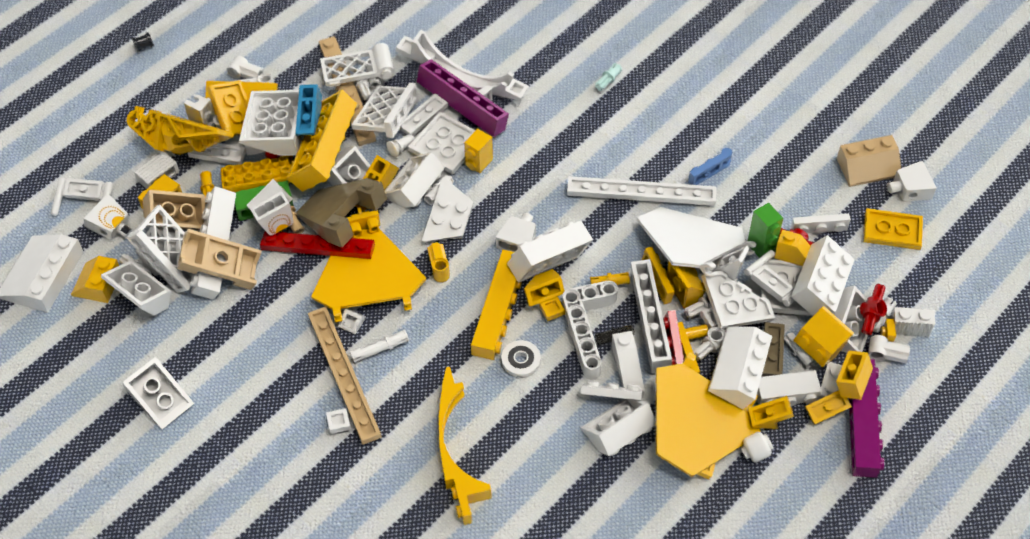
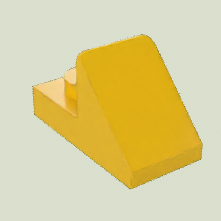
(771, 412)

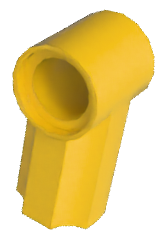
(438, 262)

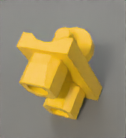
(364, 220)

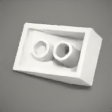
(157, 393)

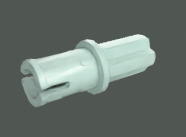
(608, 76)

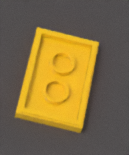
(229, 104)
(893, 229)

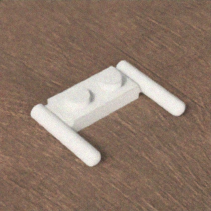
(79, 190)
(770, 280)

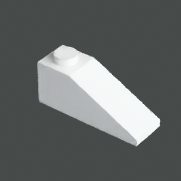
(731, 263)
(627, 359)

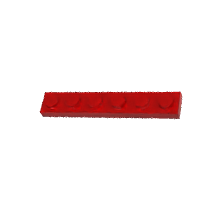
(316, 245)

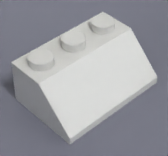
(414, 180)
(139, 287)
(849, 314)
(619, 425)

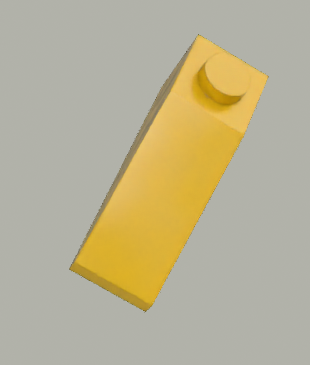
(380, 171)

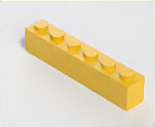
(496, 310)

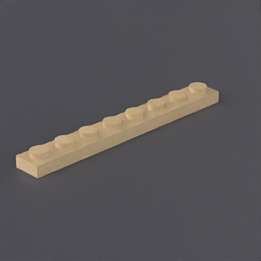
(331, 48)
(344, 376)

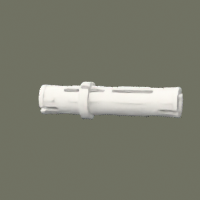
(385, 343)

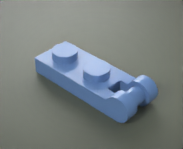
(710, 167)

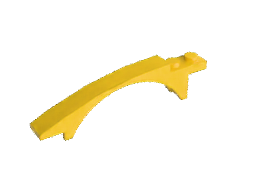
(463, 486)

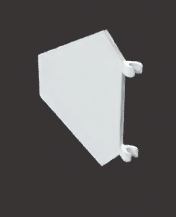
(692, 239)

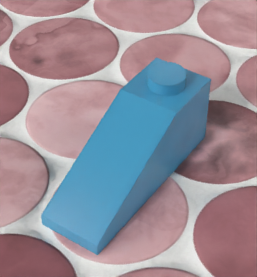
(308, 109)

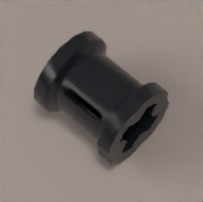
(142, 41)

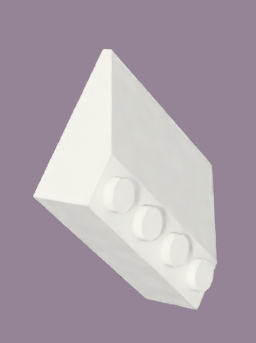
(272, 122)
(41, 271)

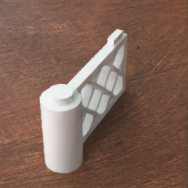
(380, 64)

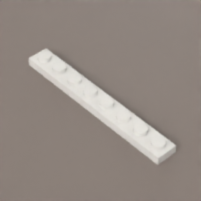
(641, 191)

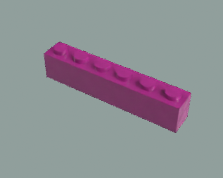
(462, 98)
(865, 430)

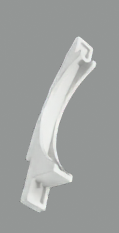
(422, 49)

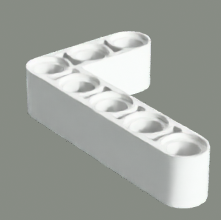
(582, 303)

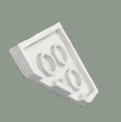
(735, 303)

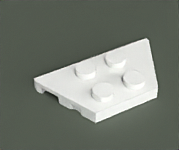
(448, 215)

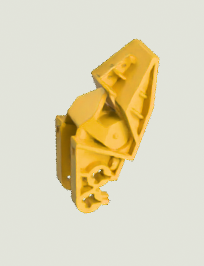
(174, 132)

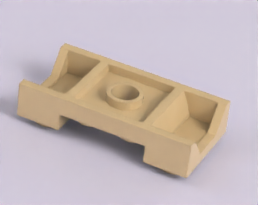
(200, 254)

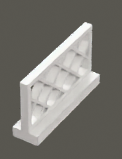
(397, 113)
(154, 256)

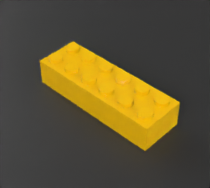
(319, 151)

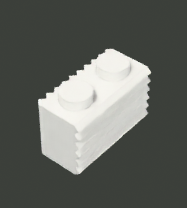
(155, 168)
(913, 321)

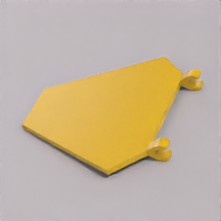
(361, 281)
(693, 423)

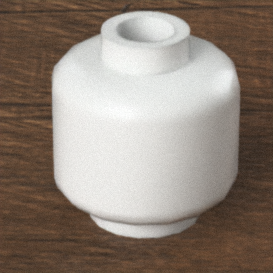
(757, 447)

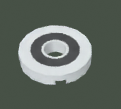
(521, 348)

